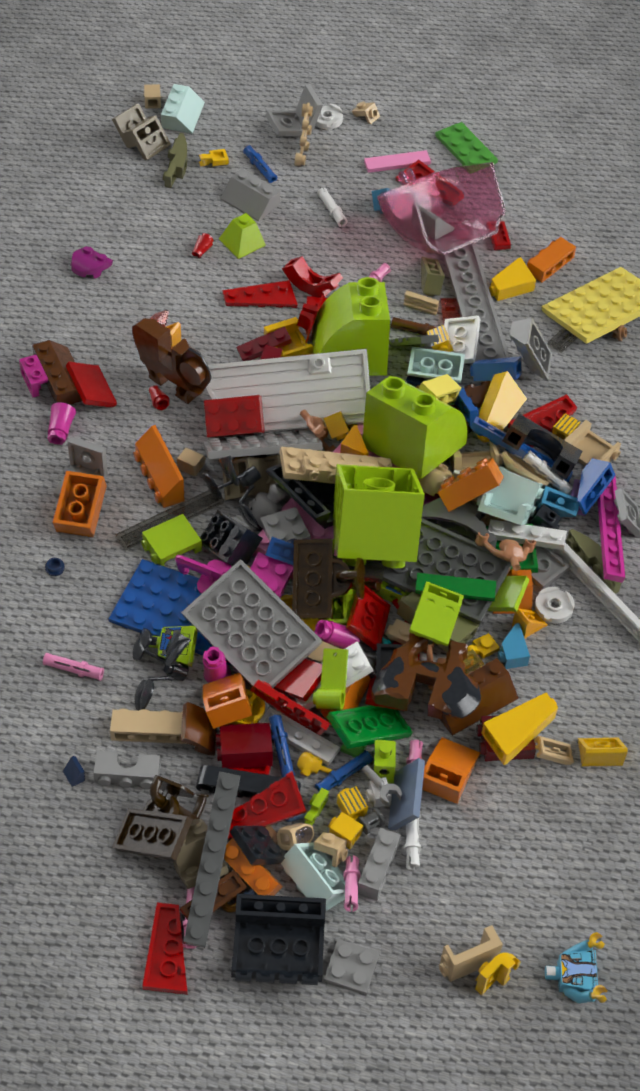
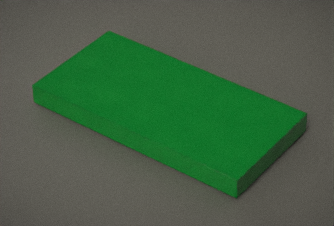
(368, 723)

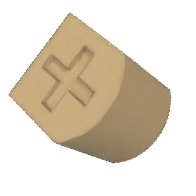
(190, 461)

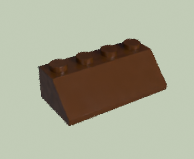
(54, 360)
(495, 690)

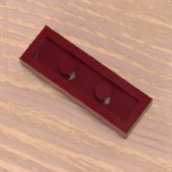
(255, 347)

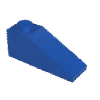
(593, 482)

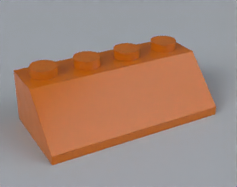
(160, 468)

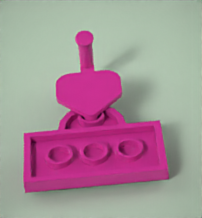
(270, 570)

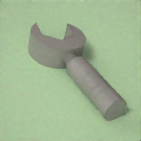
(385, 789)

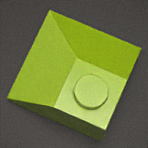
(242, 236)

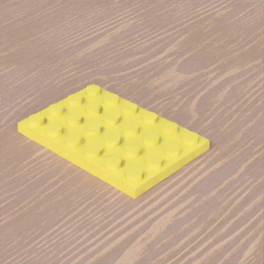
(598, 305)

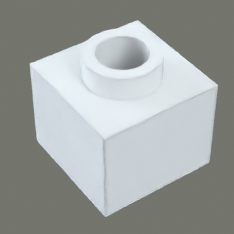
(373, 794)

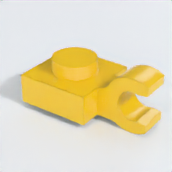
(216, 157)
(484, 646)

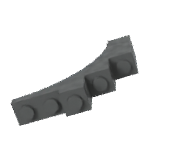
(463, 520)

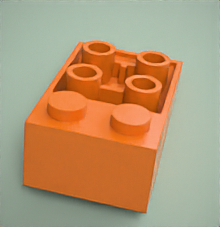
(226, 700)
(449, 770)

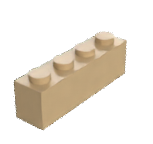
(146, 726)

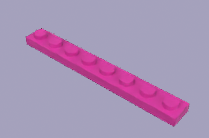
(610, 535)

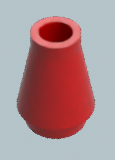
(202, 245)
(159, 398)

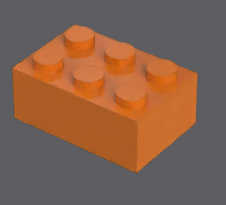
(470, 483)
(79, 503)

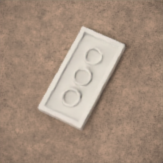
(357, 668)

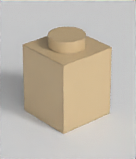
(152, 96)

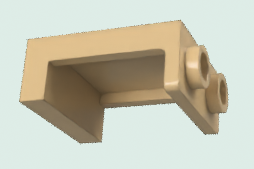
(592, 445)
(463, 460)
(470, 960)

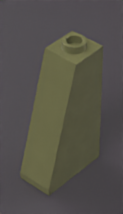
(463, 630)

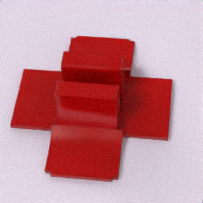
(307, 317)

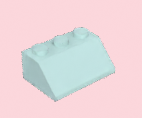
(181, 109)
(434, 363)
(314, 874)

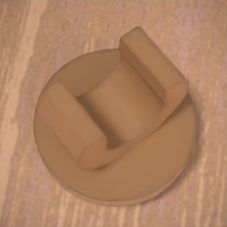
(620, 332)

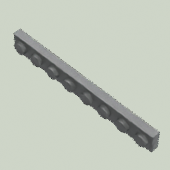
(211, 860)

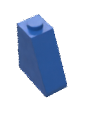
(485, 369)

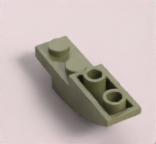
(178, 161)
(591, 554)

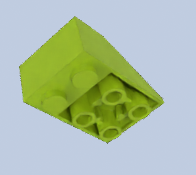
(436, 613)

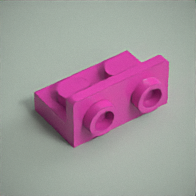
(33, 374)

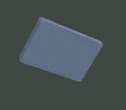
(410, 782)

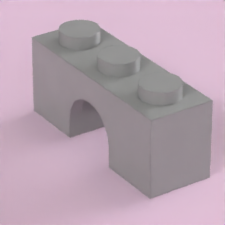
(109, 771)
(378, 863)

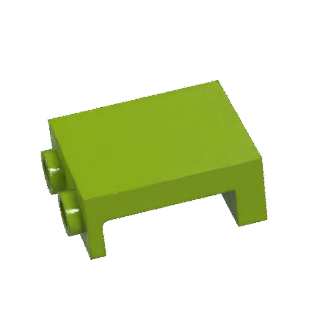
(170, 539)

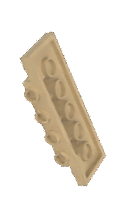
(321, 465)

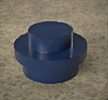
(54, 567)

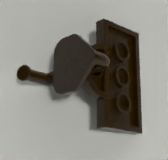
(317, 578)
(162, 824)

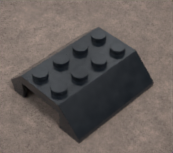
(313, 497)
(278, 939)

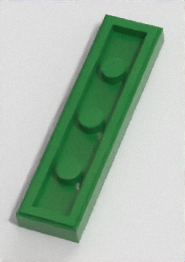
(471, 588)

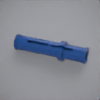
(251, 153)
(276, 723)
(336, 777)

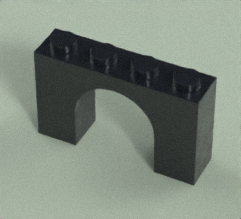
(528, 432)

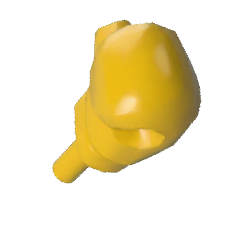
(310, 764)

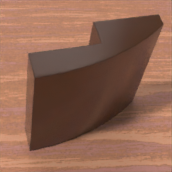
(197, 729)

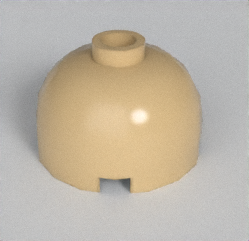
(433, 480)

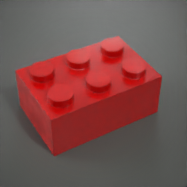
(234, 416)

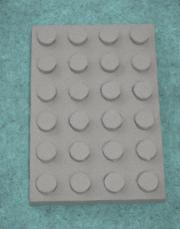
(260, 445)
(251, 626)

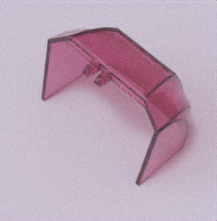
(460, 195)

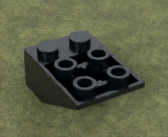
(229, 539)

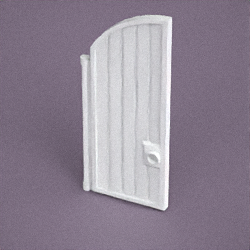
(295, 383)

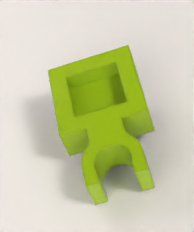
(317, 804)

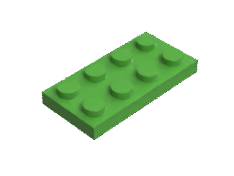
(465, 145)

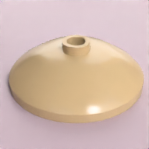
(521, 468)

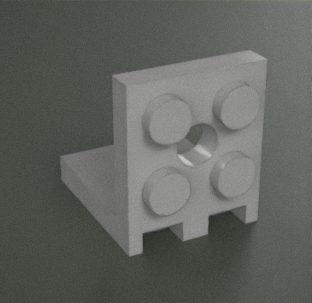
(290, 122)
(85, 458)

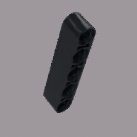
(249, 784)

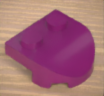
(89, 262)

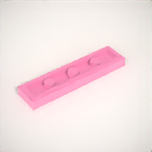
(395, 161)

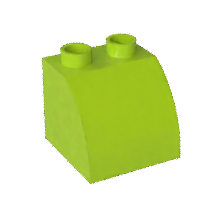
(355, 320)
(411, 426)
(377, 514)

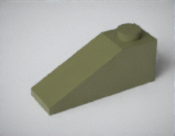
(431, 276)

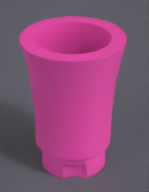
(60, 422)
(335, 634)
(215, 665)

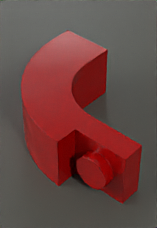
(307, 280)

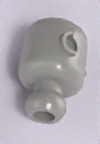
(267, 503)

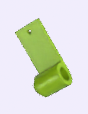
(333, 680)

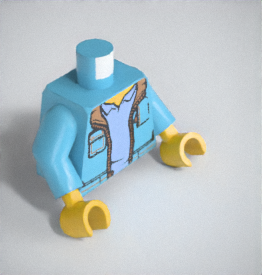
(578, 972)

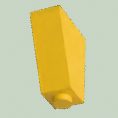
(512, 281)

